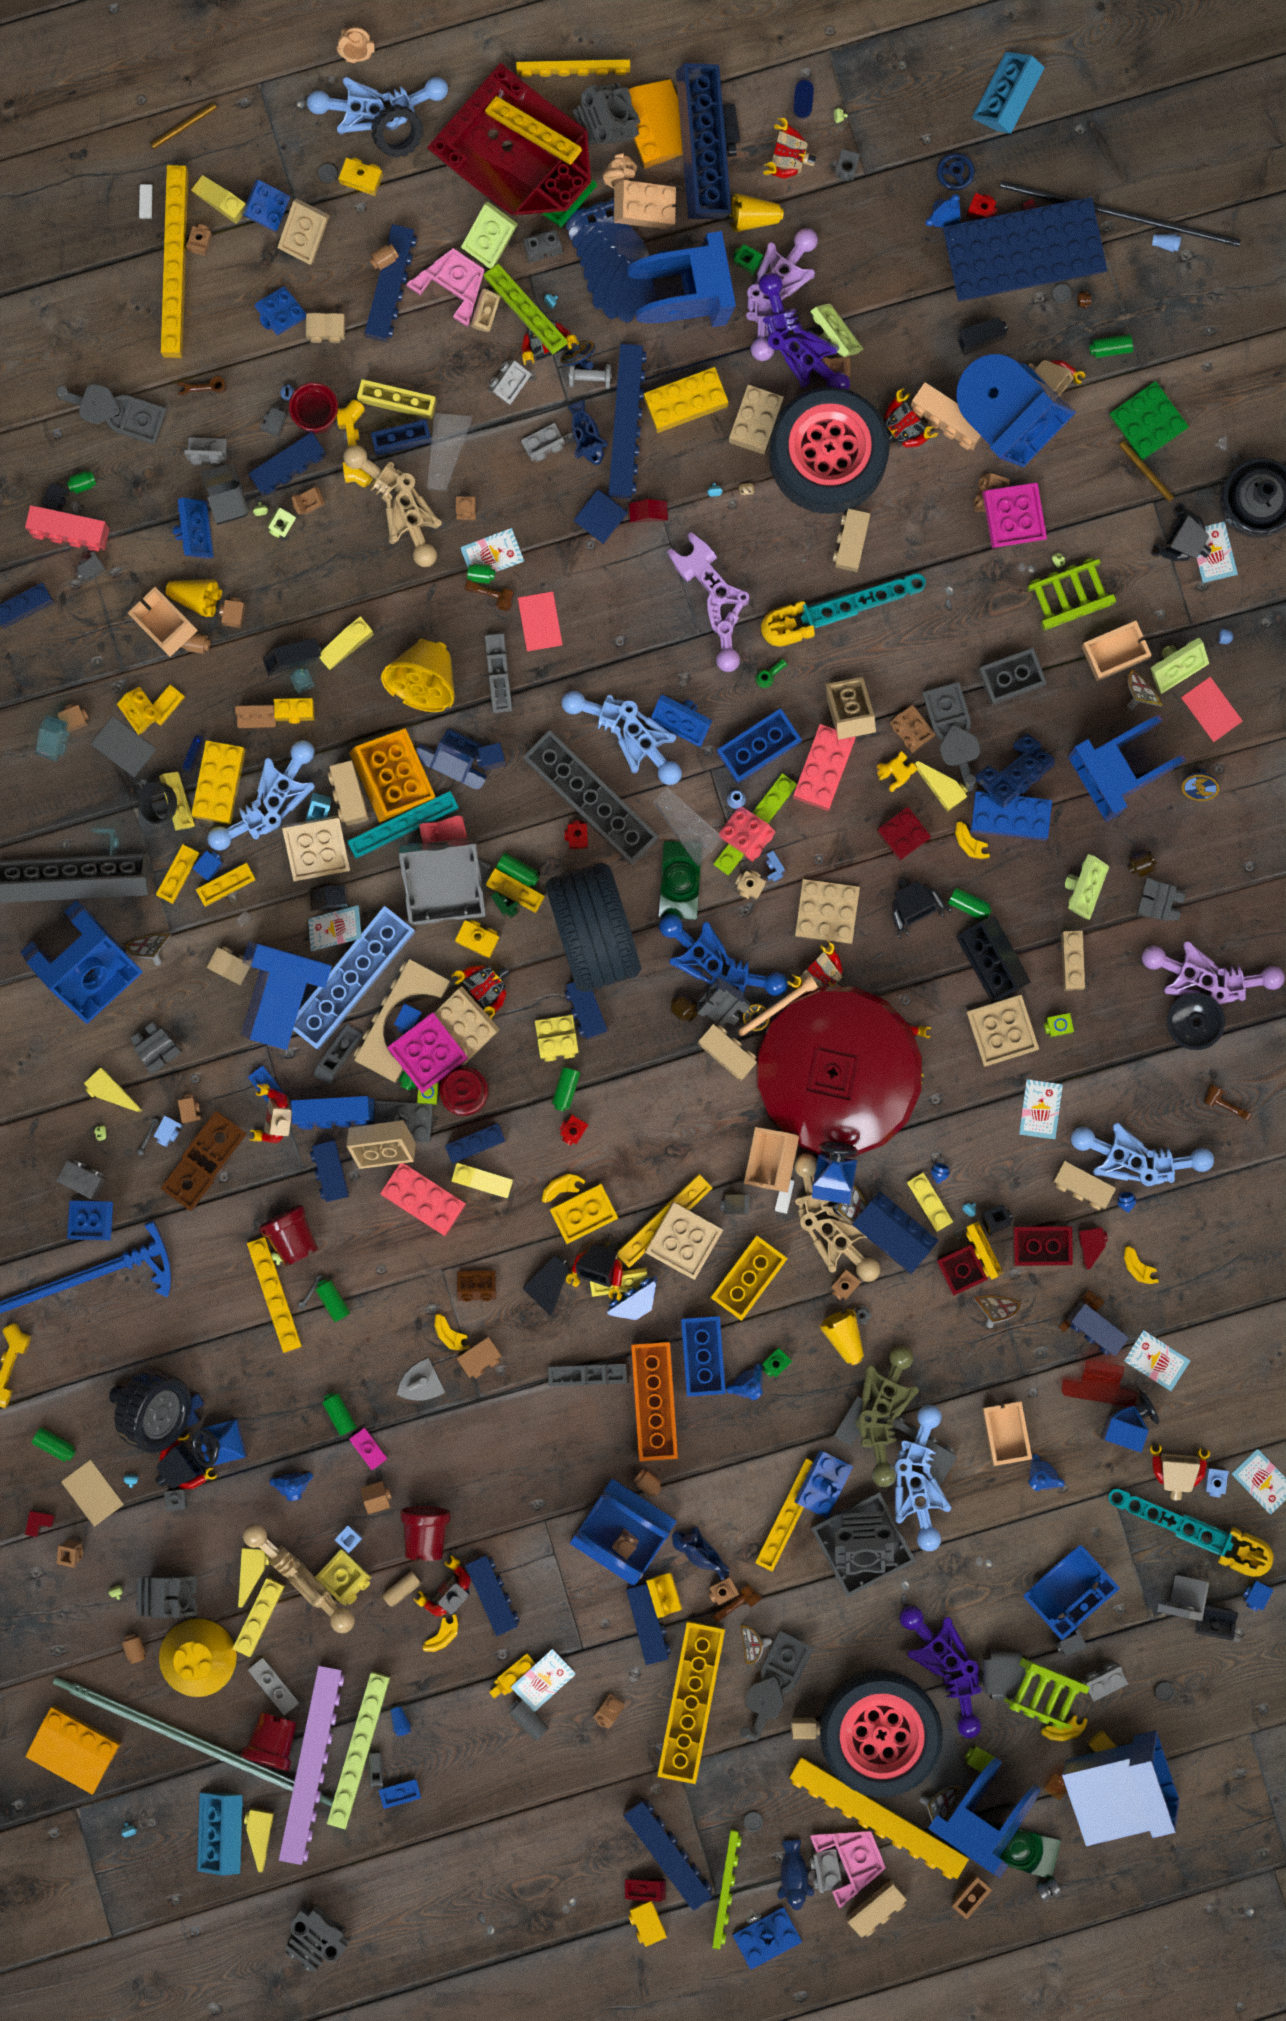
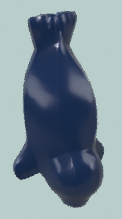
(586, 434)
(699, 1551)
(794, 1876)

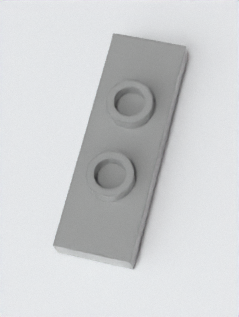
(273, 1686)

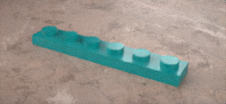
(403, 825)

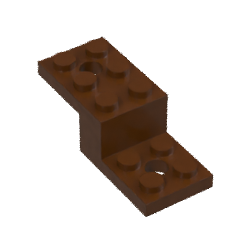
(203, 1161)

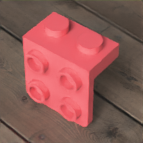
(444, 830)
(747, 833)

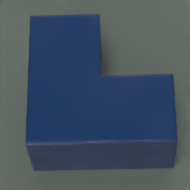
(196, 1402)

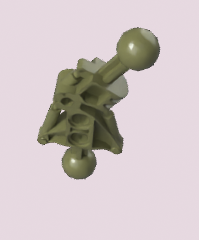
(879, 1435)

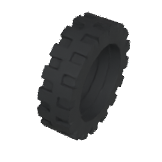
(382, 120)

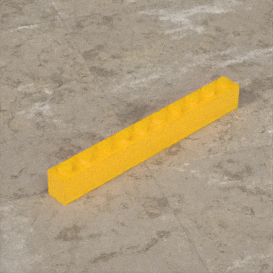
(174, 261)
(881, 1819)

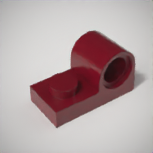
(645, 1890)

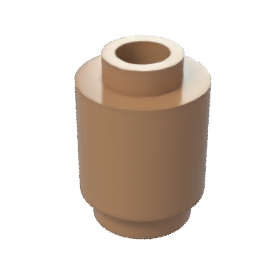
(383, 257)
(197, 643)
(648, 1483)
(133, 1649)

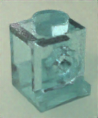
(302, 680)

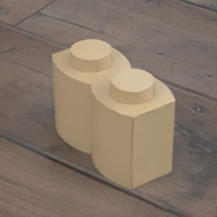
(325, 327)
(228, 965)
(804, 1728)

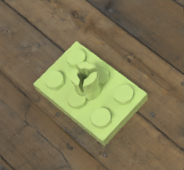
(489, 235)
(836, 330)
(1179, 664)
(1086, 886)

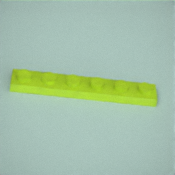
(525, 309)
(766, 811)
(727, 1881)

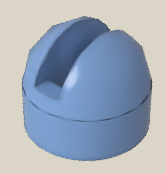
(283, 392)
(1225, 636)

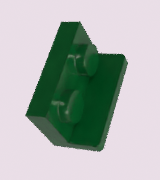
(502, 903)

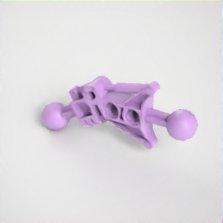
(805, 241)
(1233, 980)

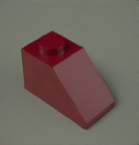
(1092, 1244)

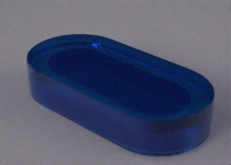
(803, 99)
(193, 753)

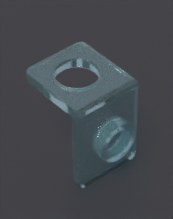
(114, 841)

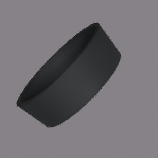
(145, 802)

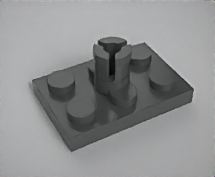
(416, 1117)

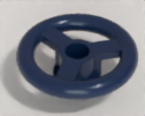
(960, 166)

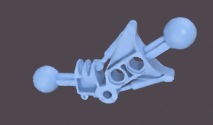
(319, 102)
(610, 715)
(301, 753)
(1162, 1162)
(928, 1537)

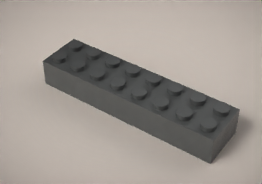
(590, 798)
(74, 878)

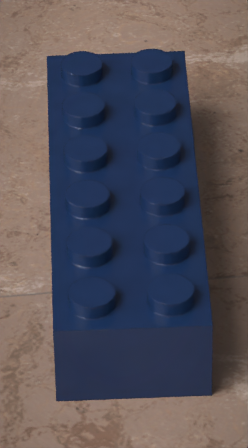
(668, 1854)

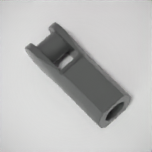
(376, 1766)

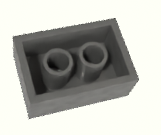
(1012, 677)

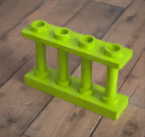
(1068, 613)
(1046, 1675)

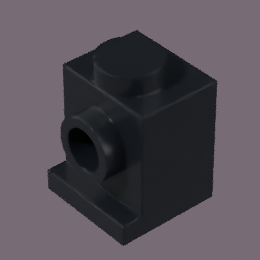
(55, 497)
(988, 1219)

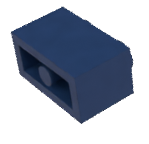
(490, 757)

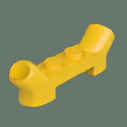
(346, 419)
(17, 1343)

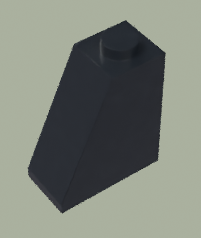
(981, 335)
(291, 656)
(329, 898)
(548, 1283)

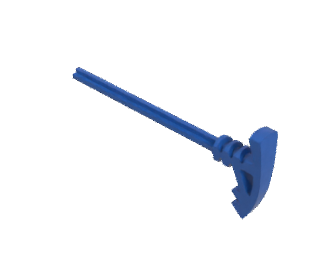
(127, 1260)

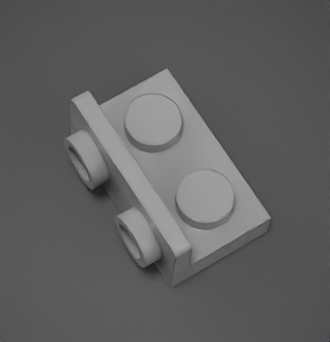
(509, 381)
(543, 442)
(826, 1869)

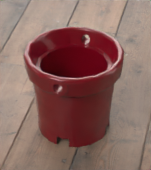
(313, 407)
(464, 1091)
(290, 1235)
(424, 1531)
(271, 1742)

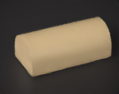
(485, 310)
(401, 1589)

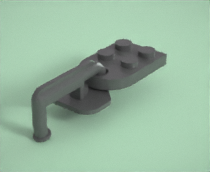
(137, 417)
(952, 726)
(786, 1662)

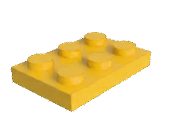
(584, 1214)
(983, 1250)

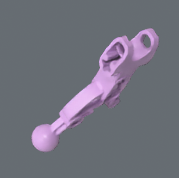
(699, 566)

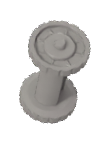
(590, 375)

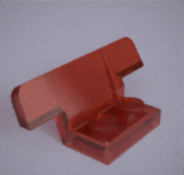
(1101, 1384)

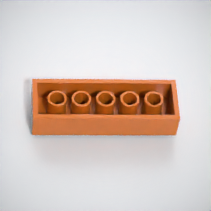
(654, 1401)

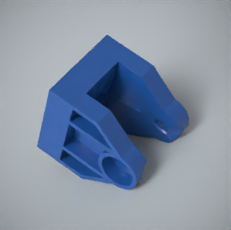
(91, 950)

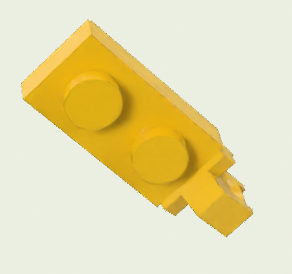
(512, 1675)

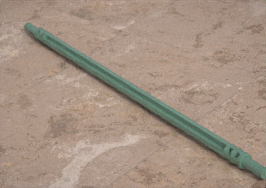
(182, 1736)

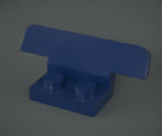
(454, 758)

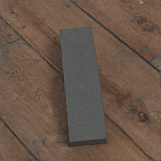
(498, 672)
(588, 1375)

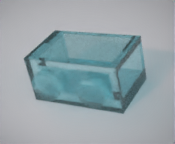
(52, 738)

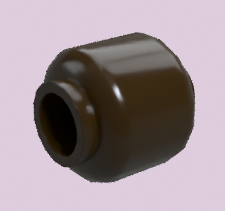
(1141, 863)
(684, 1007)

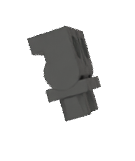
(541, 244)
(1162, 899)
(722, 1003)
(157, 1044)

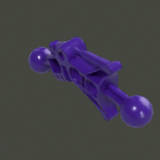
(779, 339)
(959, 1686)

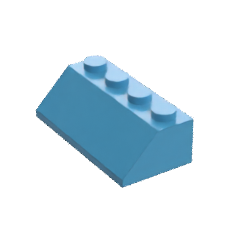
(1008, 91)
(219, 1833)

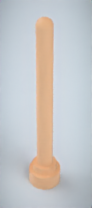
(807, 986)

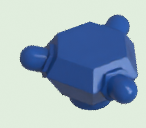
(945, 212)
(748, 1384)
(1043, 1475)
(292, 1484)

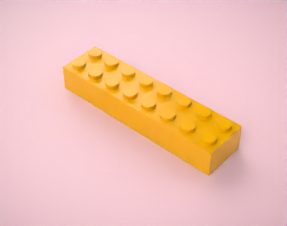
(691, 1702)

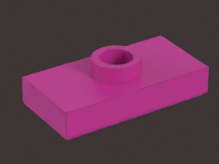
(368, 1449)

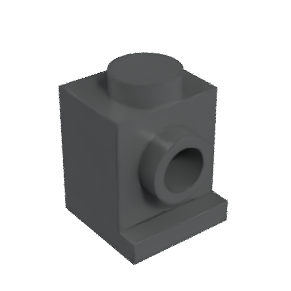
(274, 421)
(90, 568)
(1071, 1643)

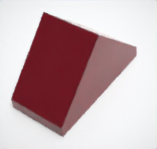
(648, 511)

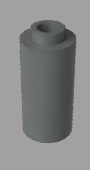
(528, 1719)

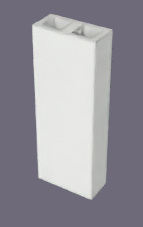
(146, 200)
(784, 1199)

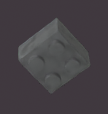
(82, 1180)

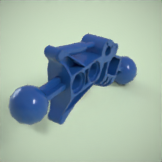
(672, 927)

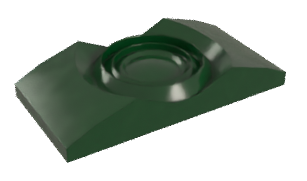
(679, 882)
(1030, 1852)

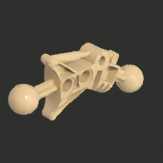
(403, 483)
(867, 1268)
(297, 1574)

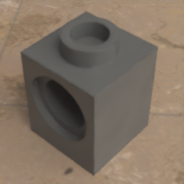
(847, 157)
(176, 1499)

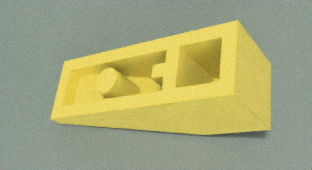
(219, 198)
(346, 643)
(944, 788)
(106, 1088)
(482, 1180)
(252, 1567)
(259, 1828)

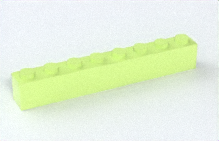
(358, 1750)

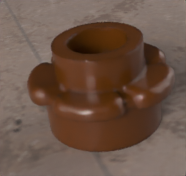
(1083, 299)

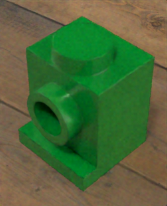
(747, 252)
(777, 1355)

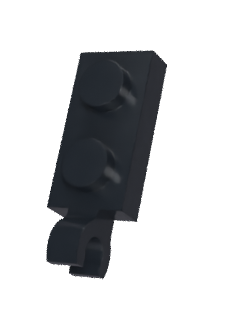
(731, 128)

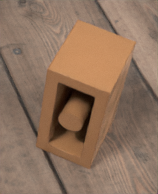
(479, 1357)
(971, 1896)

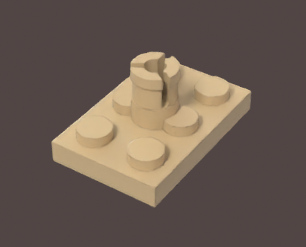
(303, 231)

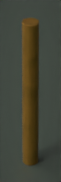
(184, 125)
(1146, 471)

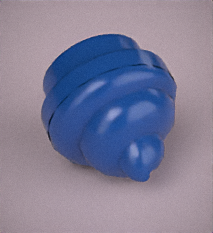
(940, 1172)
(1126, 1201)

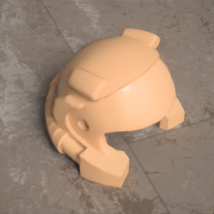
(355, 44)
(619, 169)

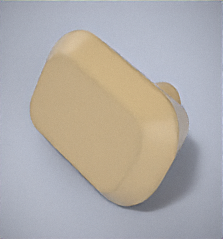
(746, 489)

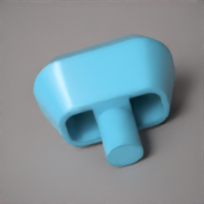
(550, 300)
(714, 490)
(969, 1209)
(130, 1479)
(128, 1831)

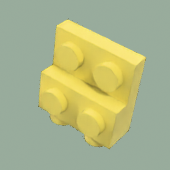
(556, 1038)
(344, 1578)

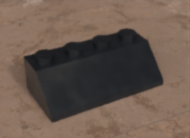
(993, 959)

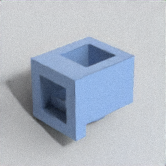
(167, 1131)
(1211, 1476)
(349, 1538)

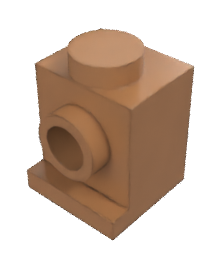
(199, 246)
(466, 508)
(189, 1109)
(848, 1278)
(625, 1543)
(73, 1553)
(728, 1585)

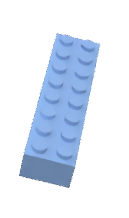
(352, 977)

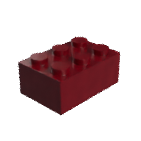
(1042, 1246)

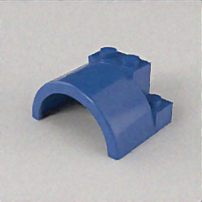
(1070, 1591)

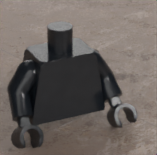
(1186, 538)
(915, 903)

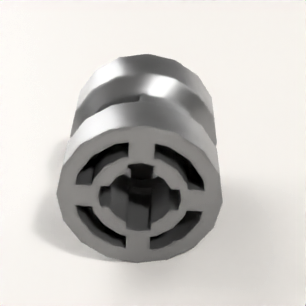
(1044, 1890)

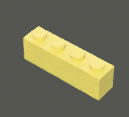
(396, 399)
(259, 1616)

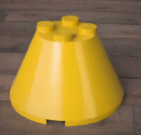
(422, 677)
(197, 1657)

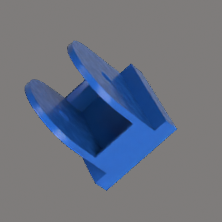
(704, 282)
(1010, 407)
(1109, 775)
(612, 1513)
(975, 1836)

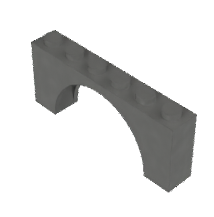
(943, 1458)

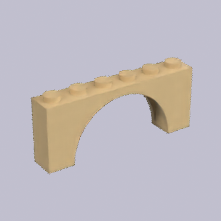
(413, 981)

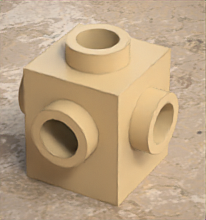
(755, 890)

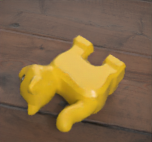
(898, 769)

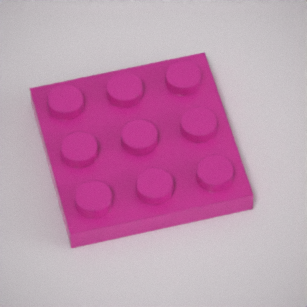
(1014, 515)
(427, 1053)

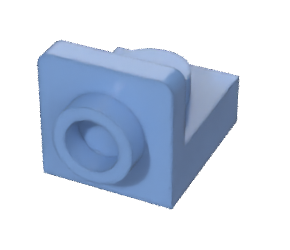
(774, 863)

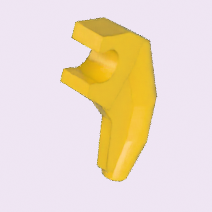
(968, 844)
(564, 1183)
(1136, 1268)
(448, 1336)
(446, 1634)
(1056, 1734)

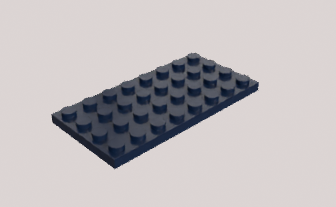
(1024, 249)

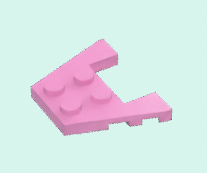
(456, 275)
(859, 1858)

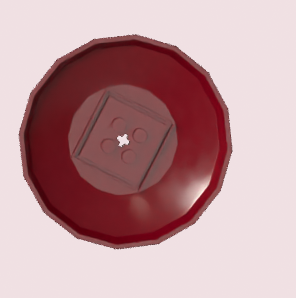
(866, 1046)

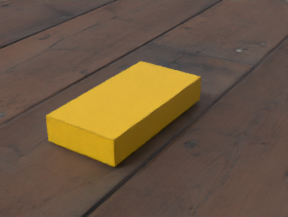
(167, 703)

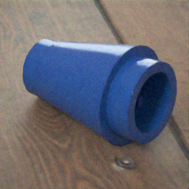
(400, 1723)

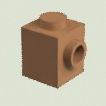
(232, 613)
(74, 717)
(376, 1497)

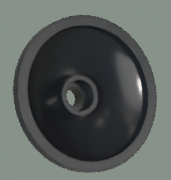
(1193, 1035)

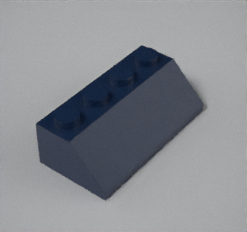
(895, 1232)

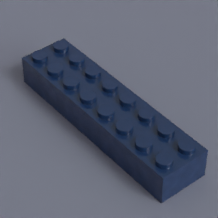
(703, 141)

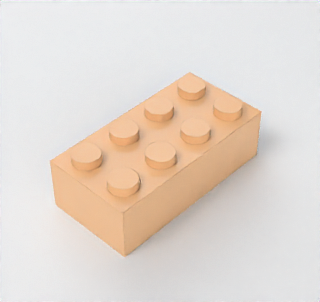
(945, 415)

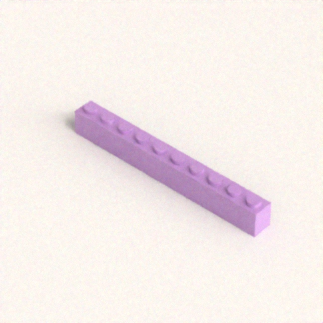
(310, 1765)

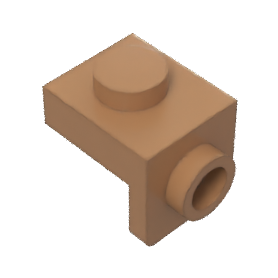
(838, 364)
(308, 501)
(609, 1711)

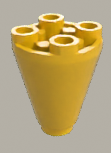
(197, 595)

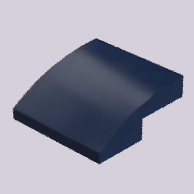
(601, 516)

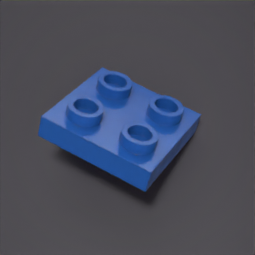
(266, 205)
(280, 311)

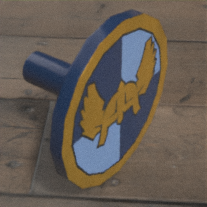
(578, 355)
(1200, 786)

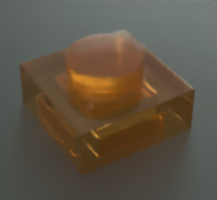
(1056, 1787)

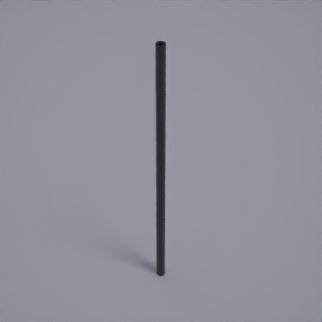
(1125, 215)

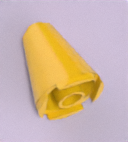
(753, 213)
(844, 1335)

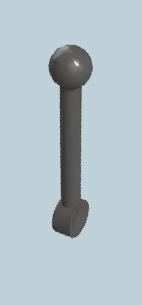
(155, 1122)
(302, 1305)

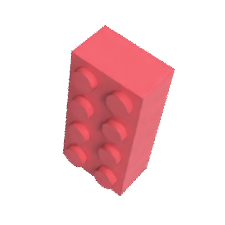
(67, 528)
(823, 768)
(423, 1199)

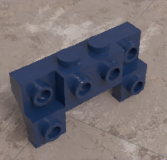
(1018, 775)

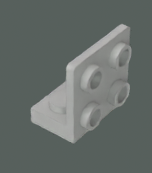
(206, 450)
(1187, 1598)
(1105, 1681)

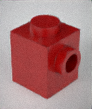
(982, 207)
(577, 835)
(573, 1130)

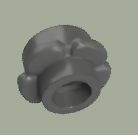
(866, 1314)

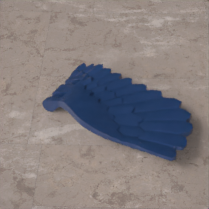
(606, 253)

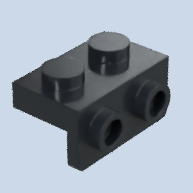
(1217, 1623)

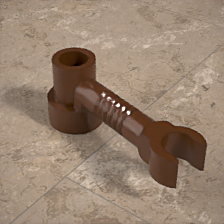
(212, 386)
(503, 598)
(1214, 1097)
(1090, 1300)
(748, 1596)

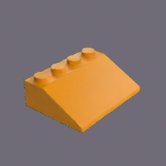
(660, 122)
(392, 774)
(73, 1749)

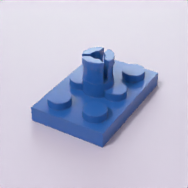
(194, 528)
(681, 719)
(90, 1220)
(823, 1484)
(767, 1938)

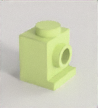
(287, 518)

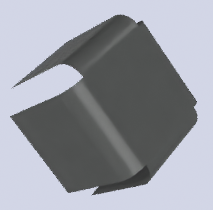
(225, 493)
(1003, 1674)

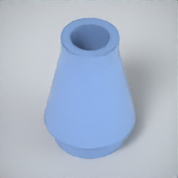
(1167, 241)
(733, 803)

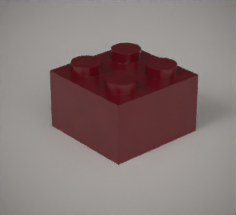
(903, 834)
(961, 1270)

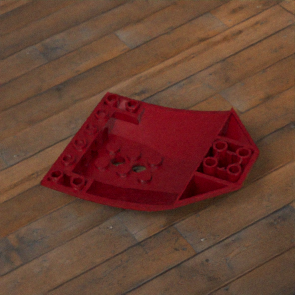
(527, 175)

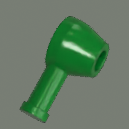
(770, 673)

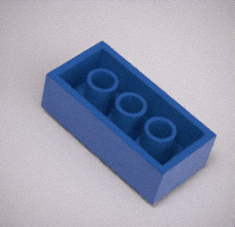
(759, 746)
(1020, 818)
(333, 1111)
(703, 1356)

